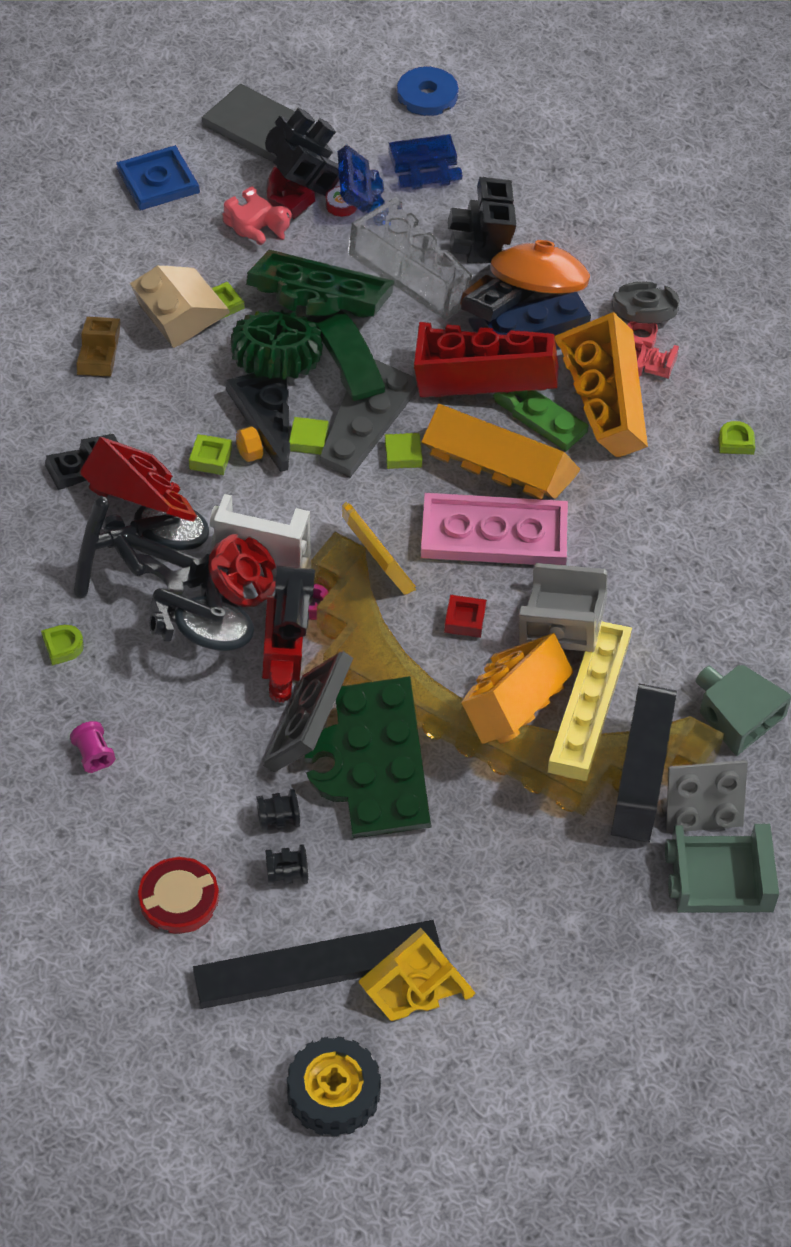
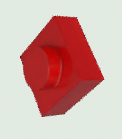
(465, 616)

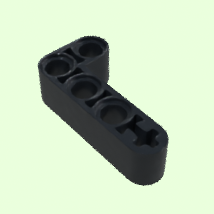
(644, 763)

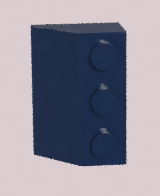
(543, 315)

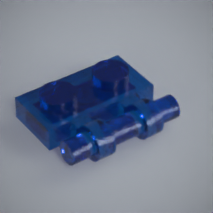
(425, 154)
(357, 182)

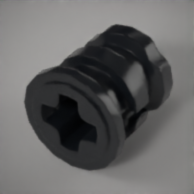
(278, 810)
(286, 858)

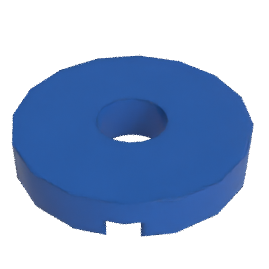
(427, 104)

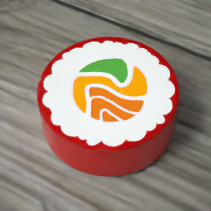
(336, 205)

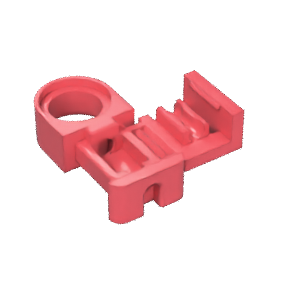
(650, 357)

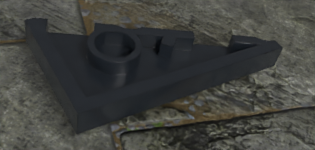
(265, 408)

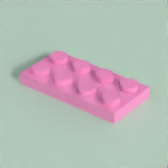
(494, 529)

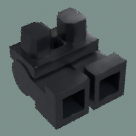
(302, 152)
(485, 223)

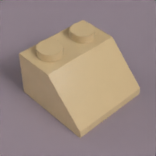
(178, 302)

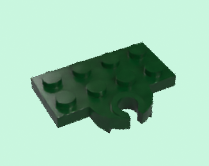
(318, 285)
(375, 759)

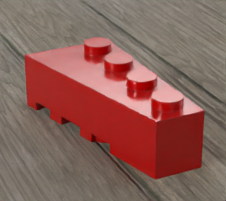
(483, 361)

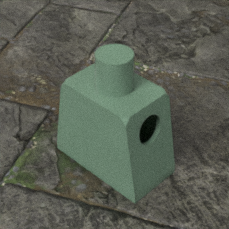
(741, 705)

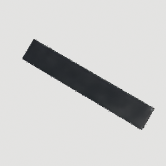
(300, 965)

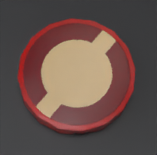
(178, 895)

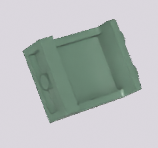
(722, 872)

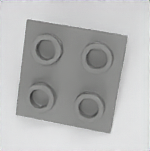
(706, 796)

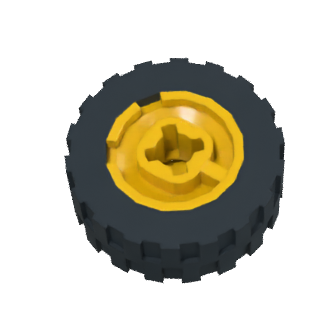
(333, 1086)

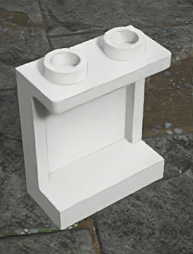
(286, 543)

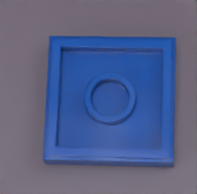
(158, 177)

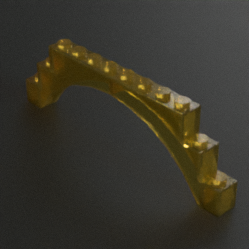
(356, 624)

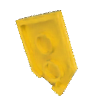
(377, 549)

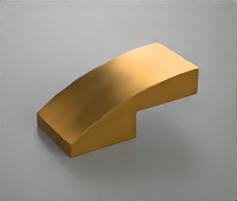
(98, 346)

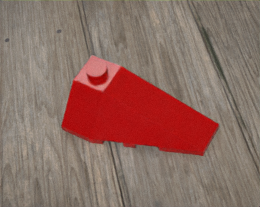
(134, 477)

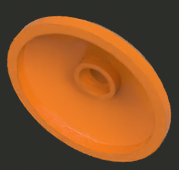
(540, 268)

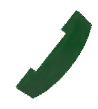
(351, 354)

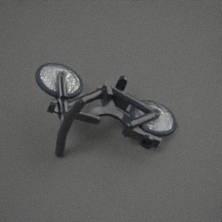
(204, 620)

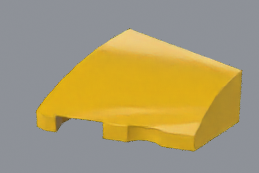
(413, 978)

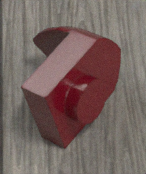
(288, 193)

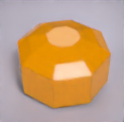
(249, 444)

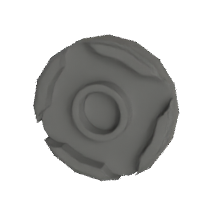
(645, 303)

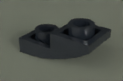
(66, 466)

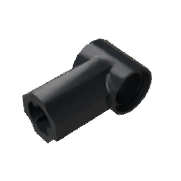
(293, 595)

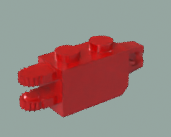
(280, 658)

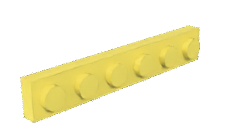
(589, 703)

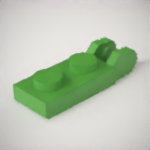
(544, 417)

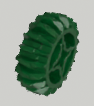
(276, 344)

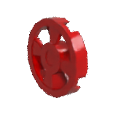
(242, 569)

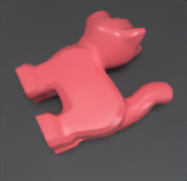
(255, 215)

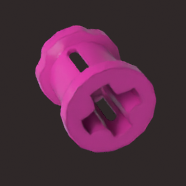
(92, 746)

